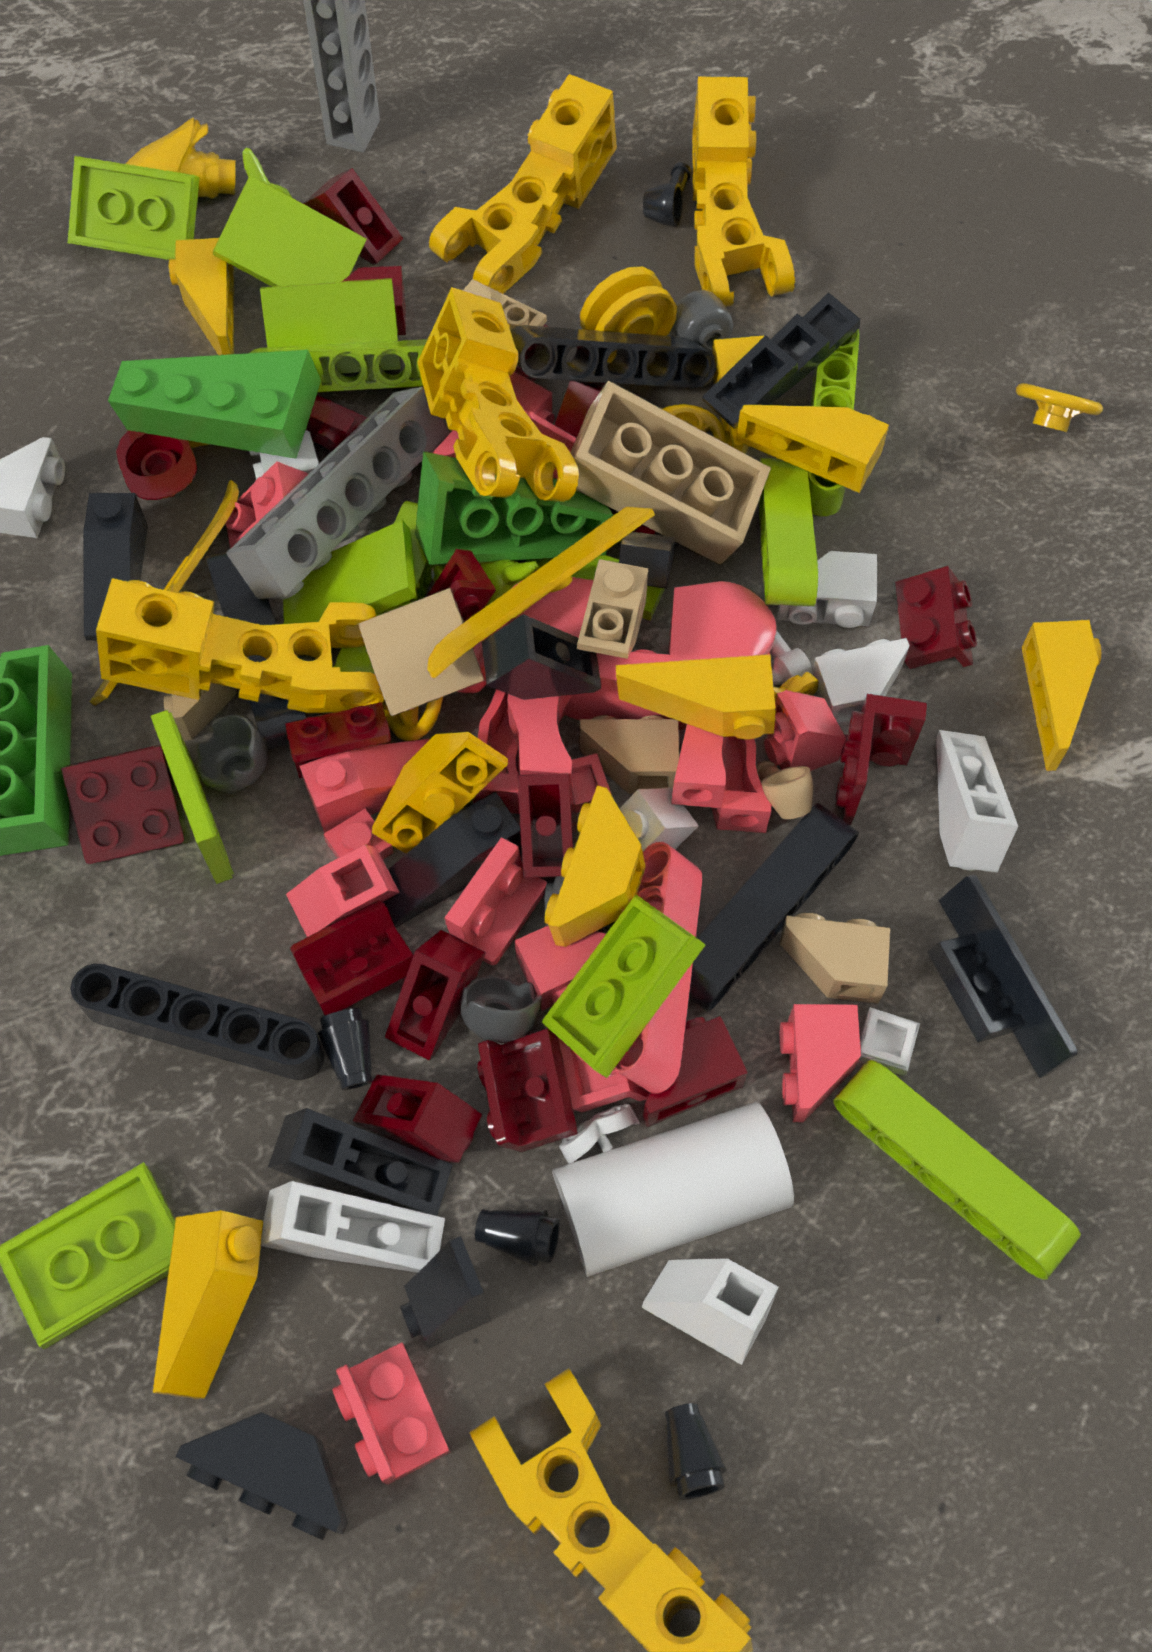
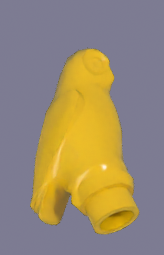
(177, 154)

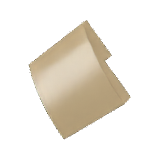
(400, 651)

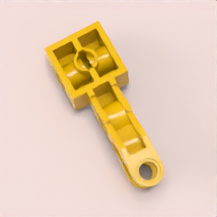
(564, 162)
(719, 185)
(469, 385)
(181, 647)
(638, 1577)

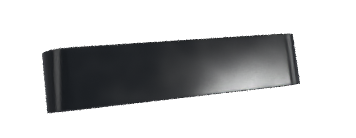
(628, 365)
(240, 603)
(764, 901)
(181, 1004)

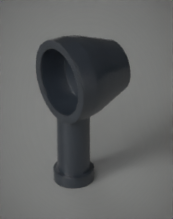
(665, 201)

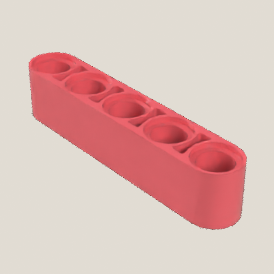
(674, 889)

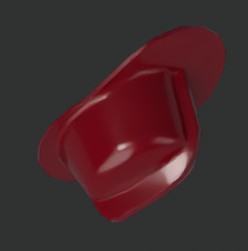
(155, 464)

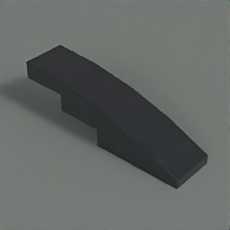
(783, 360)

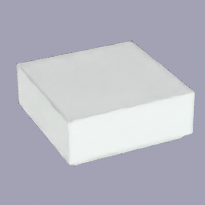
(888, 1040)

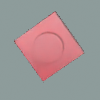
(586, 776)
(355, 833)

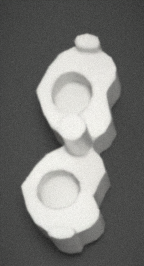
(596, 1130)

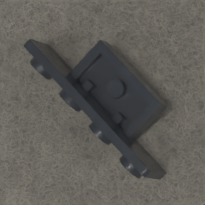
(995, 982)

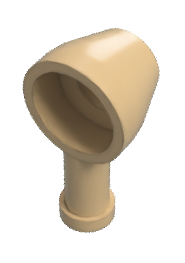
(787, 789)

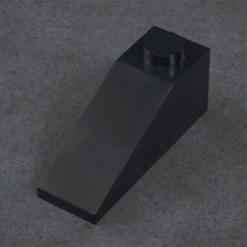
(111, 549)
(449, 857)
(358, 1162)
(445, 1297)

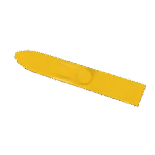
(187, 565)
(547, 579)

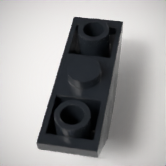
(272, 1467)

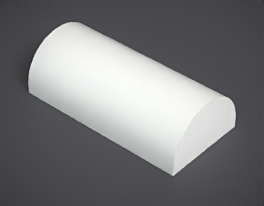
(674, 1187)

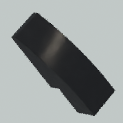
(650, 552)

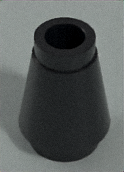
(347, 1045)
(519, 1233)
(692, 1454)

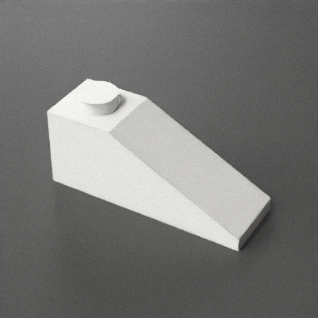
(973, 804)
(349, 1228)

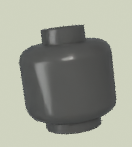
(702, 319)

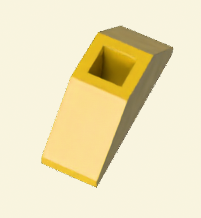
(435, 787)
(597, 874)

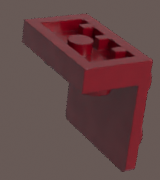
(881, 733)
(123, 804)

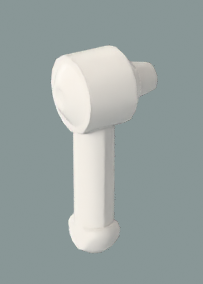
(787, 661)

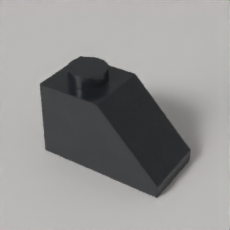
(538, 661)

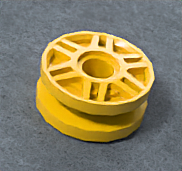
(629, 304)

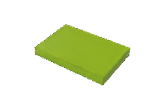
(131, 208)
(285, 240)
(332, 315)
(366, 571)
(192, 796)
(622, 985)
(90, 1255)

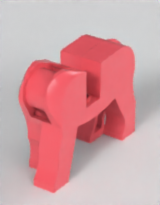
(711, 770)

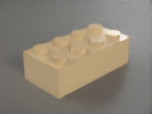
(652, 460)

